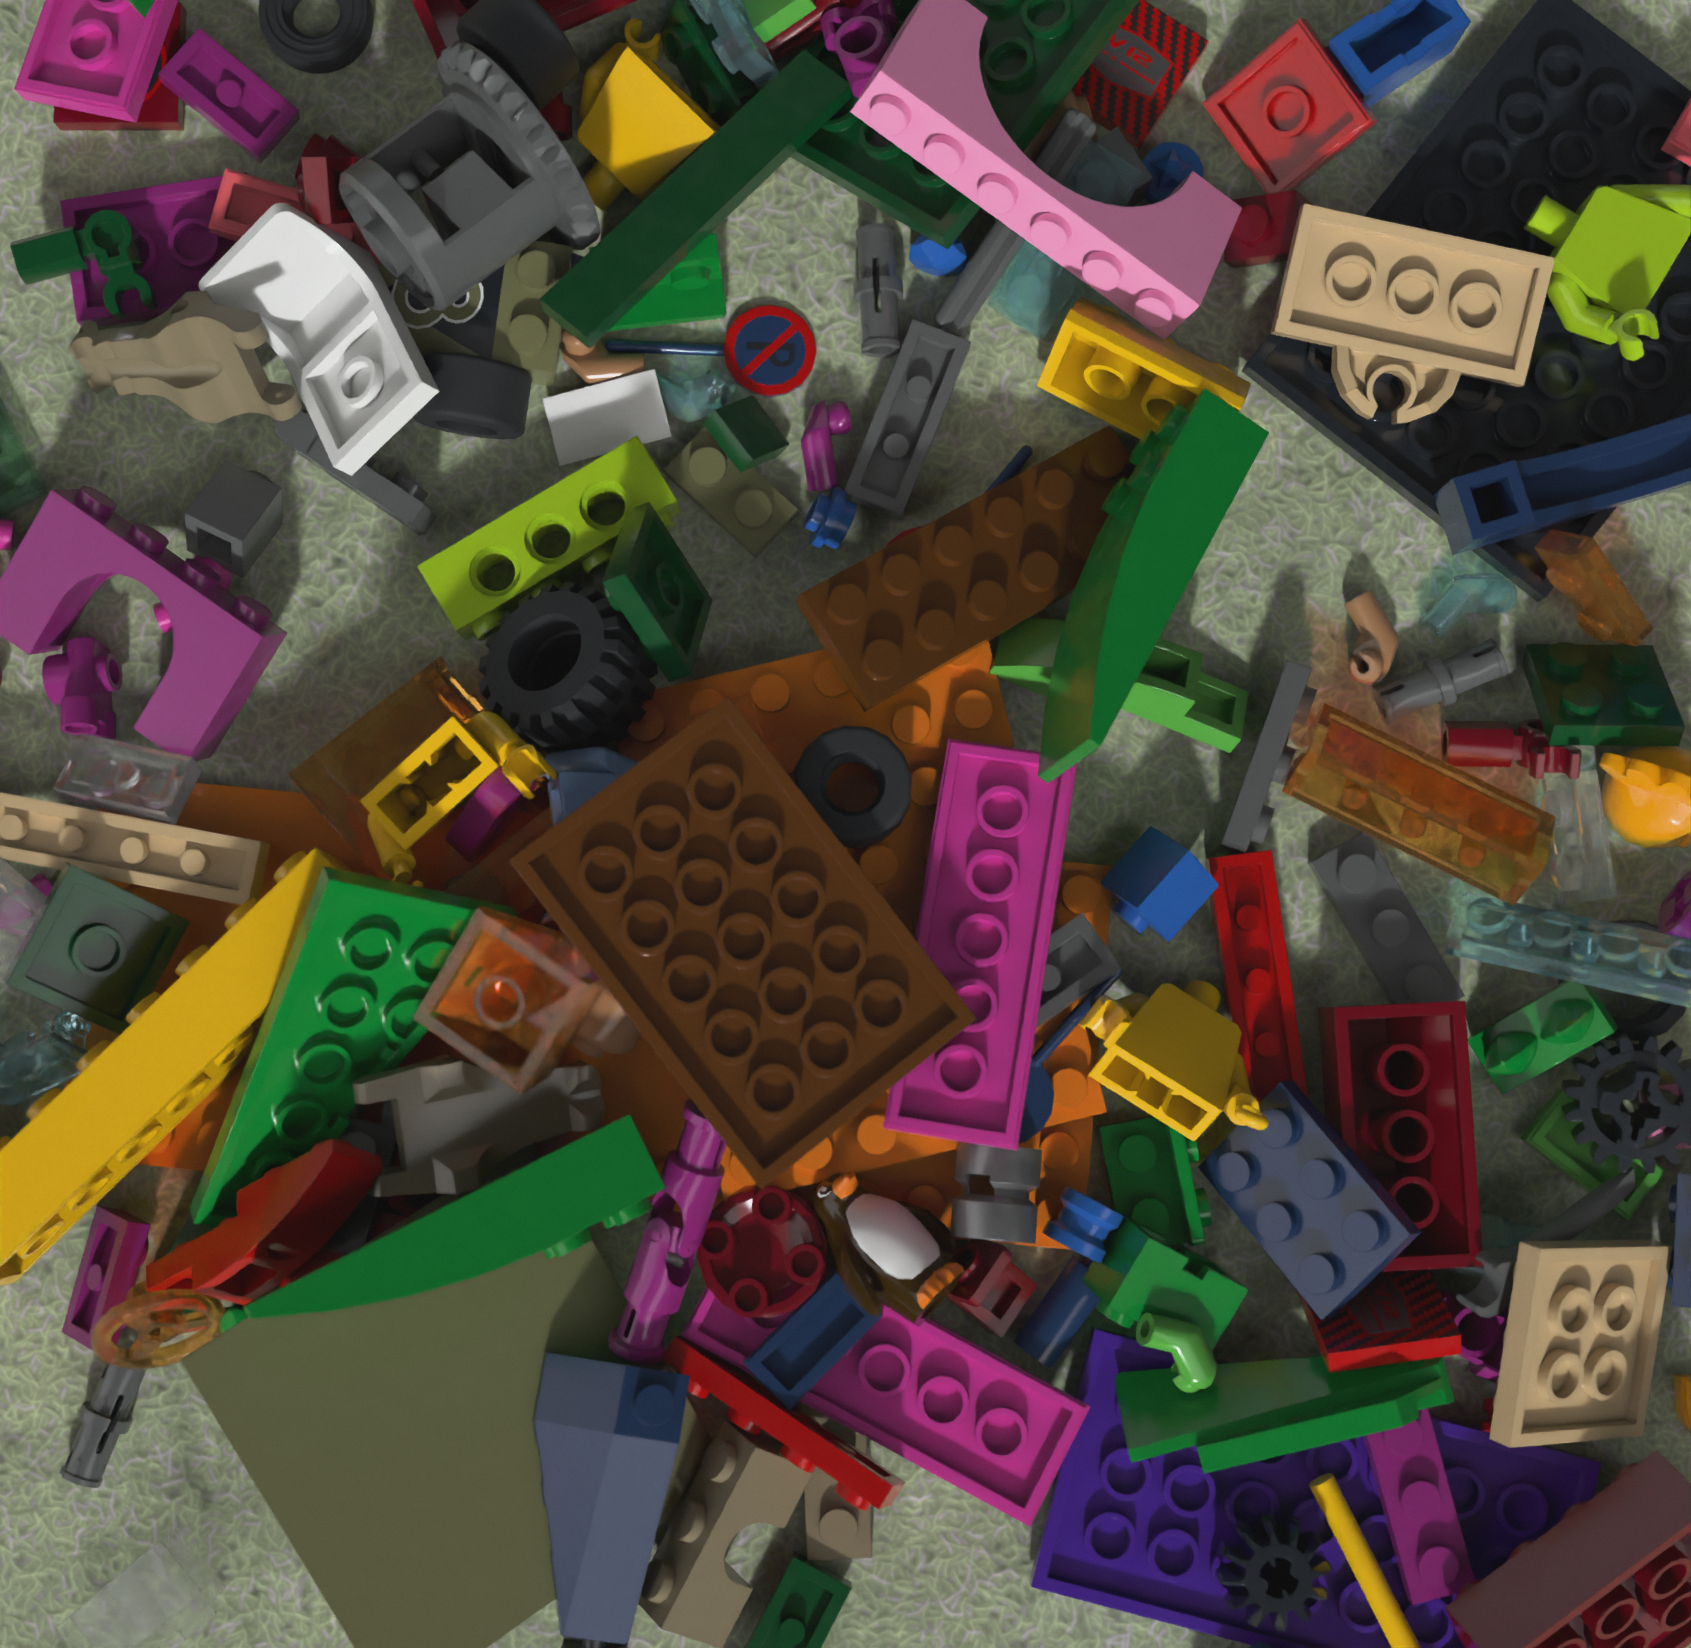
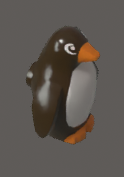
(886, 1249)

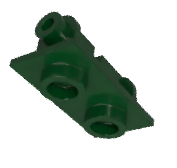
(689, 47)

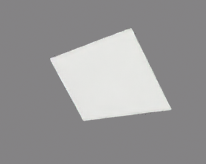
(605, 416)

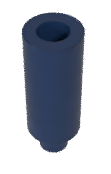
(1058, 1314)

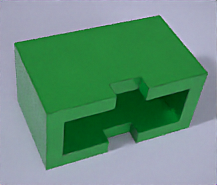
(1153, 1278)

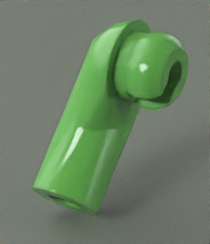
(1188, 1347)

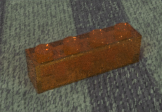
(1420, 804)

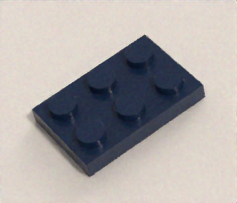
(1309, 1201)

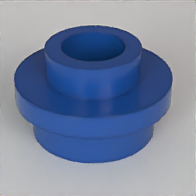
(829, 518)

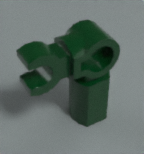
(105, 238)

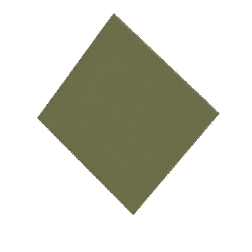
(409, 1443)

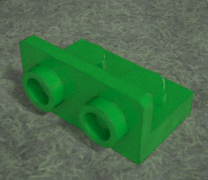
(686, 294)
(1153, 1178)

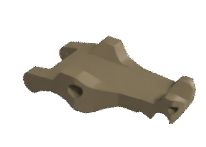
(192, 356)
(464, 1122)

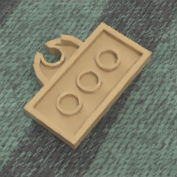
(1409, 307)

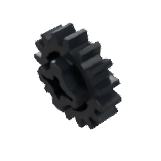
(1607, 1094)

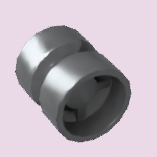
(996, 1193)

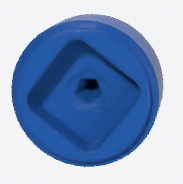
(1169, 166)

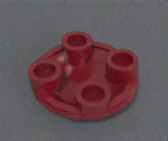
(763, 1252)

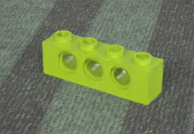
(514, 538)

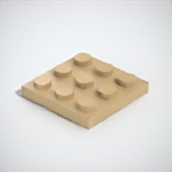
(1580, 1341)

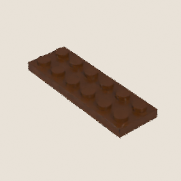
(966, 572)

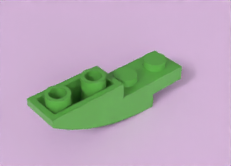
(1166, 692)

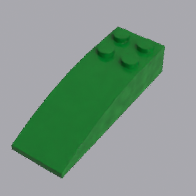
(1141, 568)
(517, 1216)

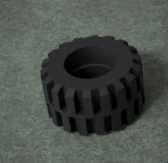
(539, 648)

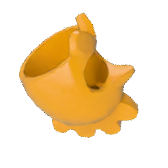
(1649, 795)

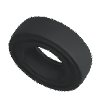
(319, 53)

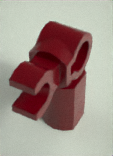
(1498, 744)

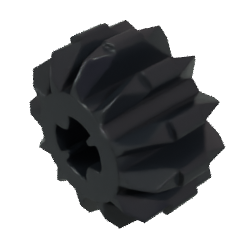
(1280, 1595)

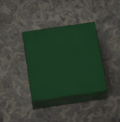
(746, 433)

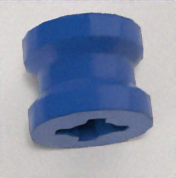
(1083, 1224)

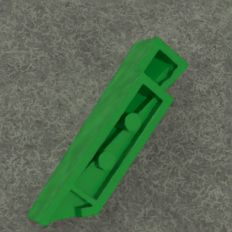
(1273, 1407)

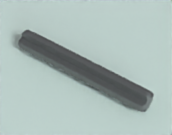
(1000, 241)

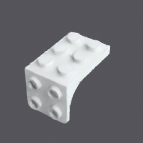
(330, 328)

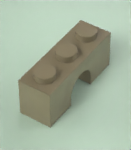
(738, 1484)

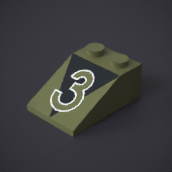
(497, 316)

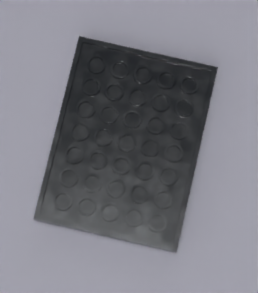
(1554, 118)

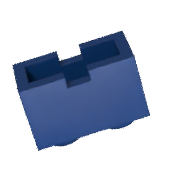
(1397, 44)

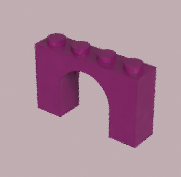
(217, 637)

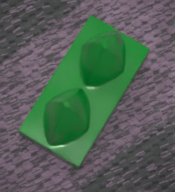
(1541, 1034)

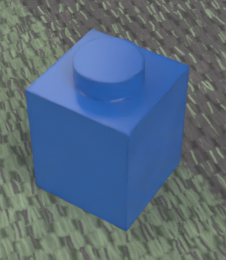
(1158, 885)

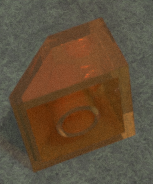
(511, 997)

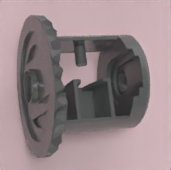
(486, 204)

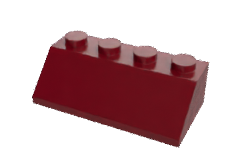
(1406, 1110)

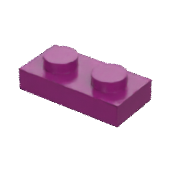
(229, 95)
(107, 1271)

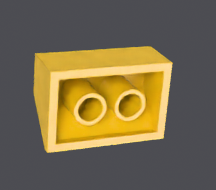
(1128, 371)

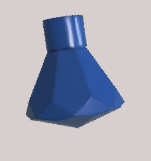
(937, 260)

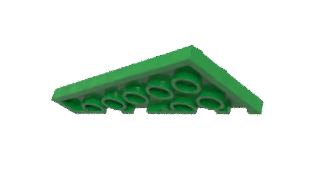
(334, 1017)

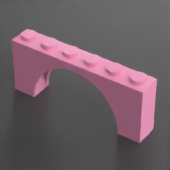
(936, 109)

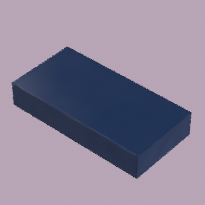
(810, 1341)

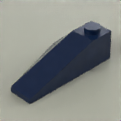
(605, 1469)

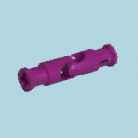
(670, 1240)

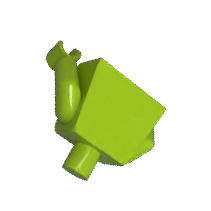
(1613, 258)

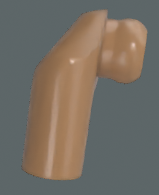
(597, 363)
(1376, 641)

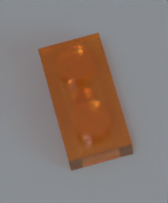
(1593, 587)

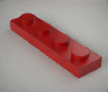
(1256, 969)
(803, 1438)

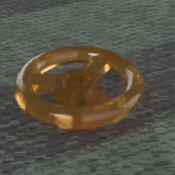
(158, 1319)

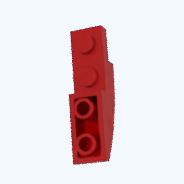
(276, 1226)

